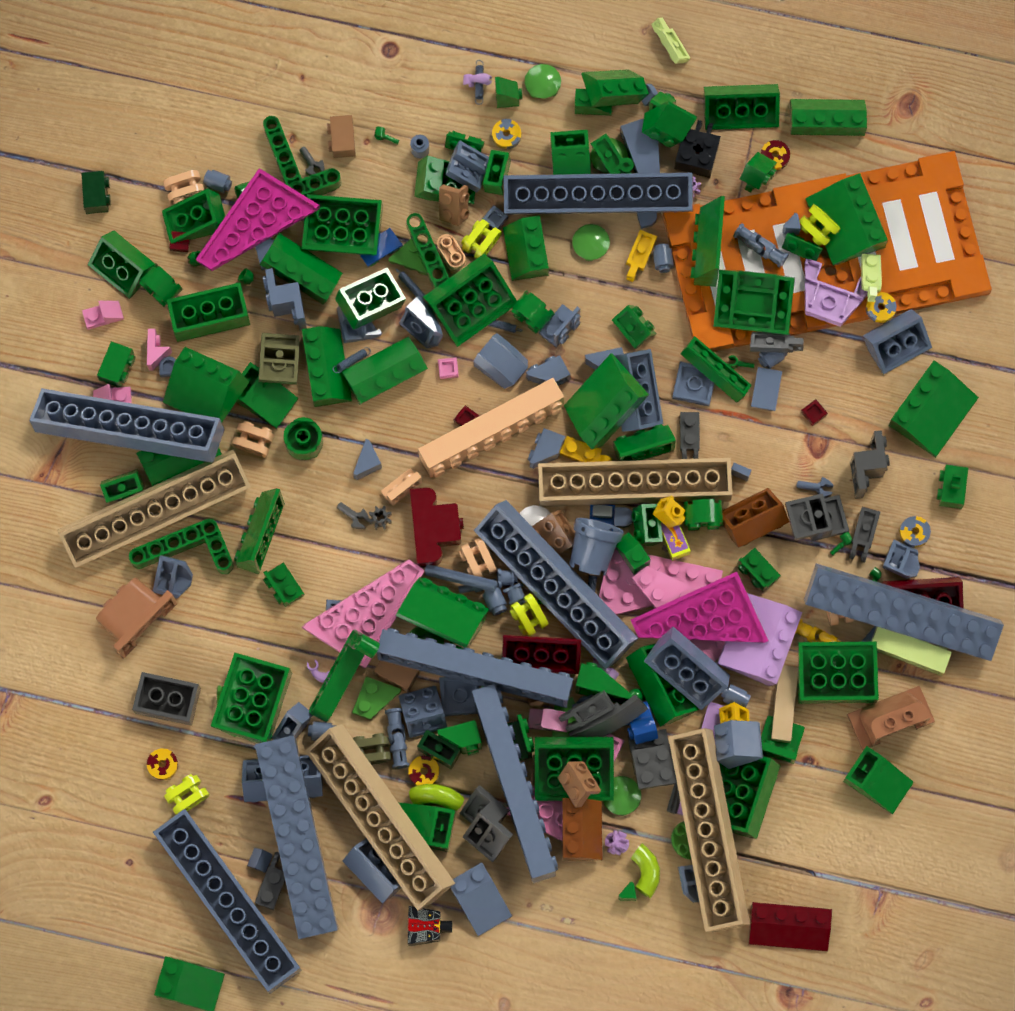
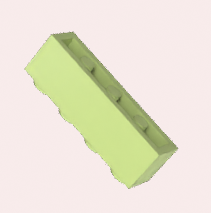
(912, 650)

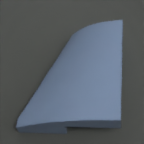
(362, 333)

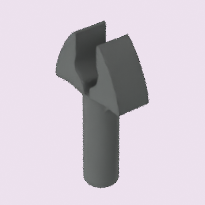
(311, 162)
(352, 514)

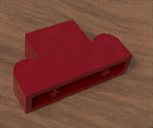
(433, 526)

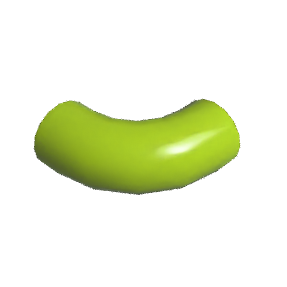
(436, 794)
(649, 870)

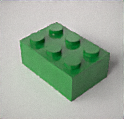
(370, 298)

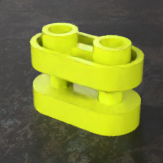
(481, 229)
(819, 236)
(518, 613)
(188, 784)

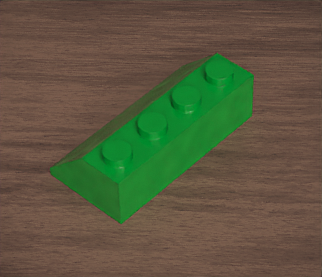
(742, 106)
(828, 117)
(297, 265)
(208, 312)
(323, 352)
(384, 370)
(662, 697)

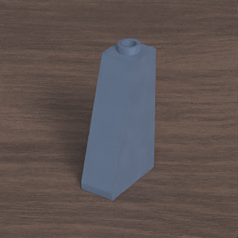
(640, 148)

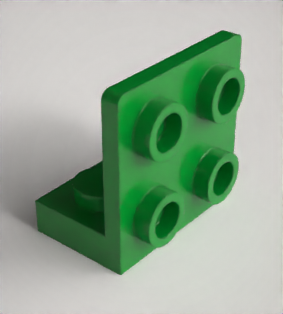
(525, 743)
(780, 750)

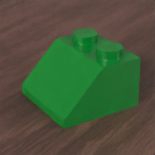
(668, 124)
(463, 736)

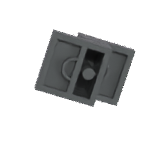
(869, 464)
(817, 517)
(653, 762)
(486, 830)

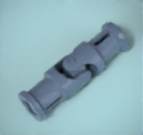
(758, 243)
(398, 746)

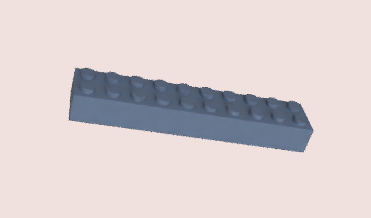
(598, 193)
(127, 425)
(555, 584)
(903, 612)
(475, 668)
(513, 783)
(296, 837)
(227, 901)

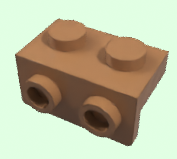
(453, 204)
(578, 782)

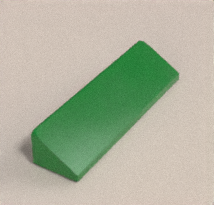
(716, 369)

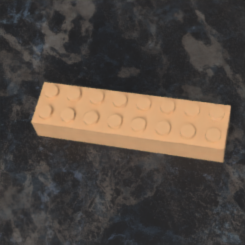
(491, 428)

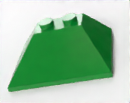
(754, 301)

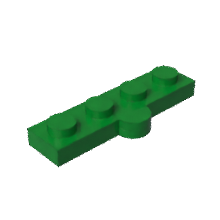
(610, 156)

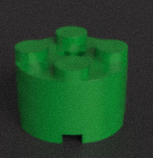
(161, 284)
(533, 311)
(294, 434)
(703, 514)

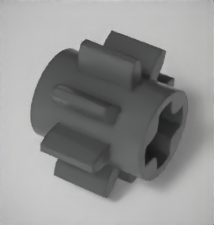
(377, 513)

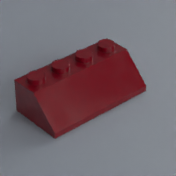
(942, 589)
(546, 652)
(790, 926)

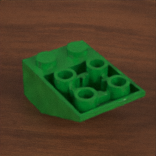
(570, 152)
(431, 176)
(266, 400)
(878, 780)
(433, 824)

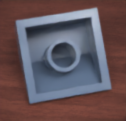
(738, 743)

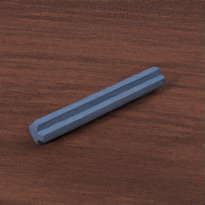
(461, 578)

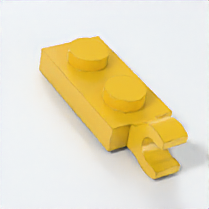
(640, 253)
(581, 451)

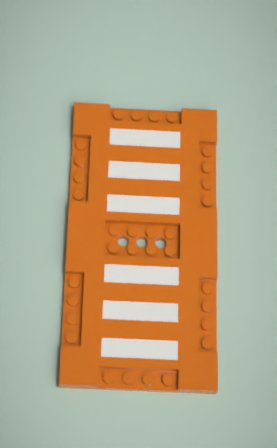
(926, 262)

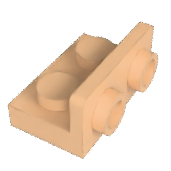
(401, 486)

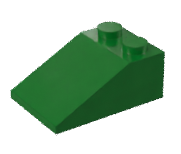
(196, 216)
(595, 680)
(189, 984)

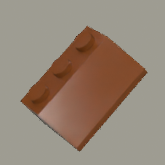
(754, 517)
(582, 831)

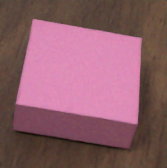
(448, 368)

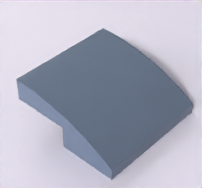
(467, 166)

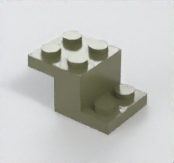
(279, 358)

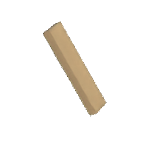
(784, 705)

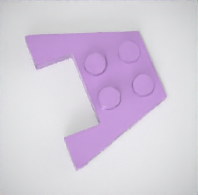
(827, 301)

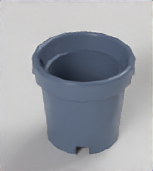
(594, 545)

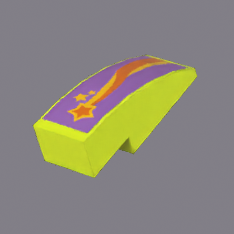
(675, 542)

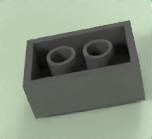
(166, 698)

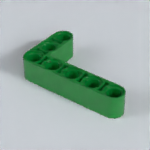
(290, 166)
(430, 247)
(184, 545)
(341, 674)

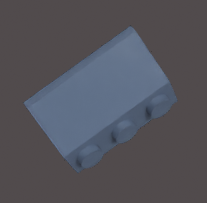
(897, 341)
(372, 871)

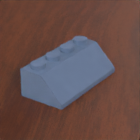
(642, 369)
(687, 668)
(254, 787)

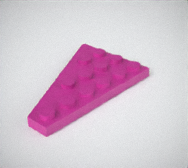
(257, 215)
(709, 613)

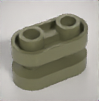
(377, 742)

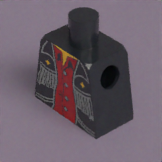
(426, 926)

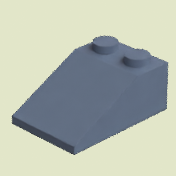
(480, 899)

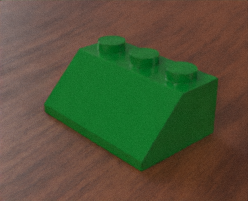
(614, 87)
(526, 249)
(120, 263)
(645, 444)

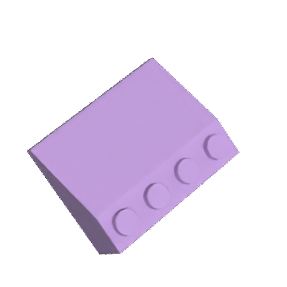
(759, 659)

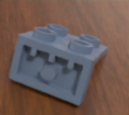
(560, 325)
(422, 711)

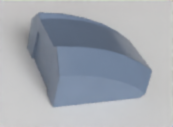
(422, 323)
(501, 361)

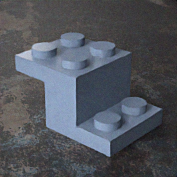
(284, 299)

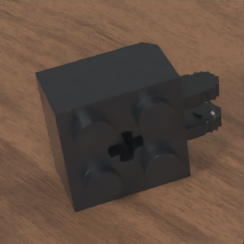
(702, 142)

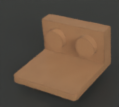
(556, 531)

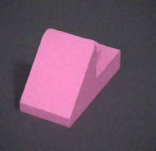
(104, 314)
(154, 353)
(120, 394)
(546, 720)

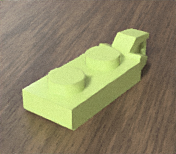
(670, 41)
(871, 275)

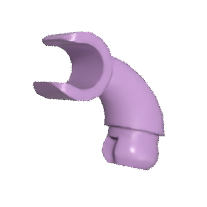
(482, 78)
(610, 671)
(319, 676)

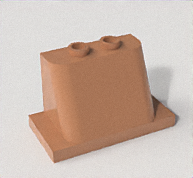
(132, 613)
(890, 716)

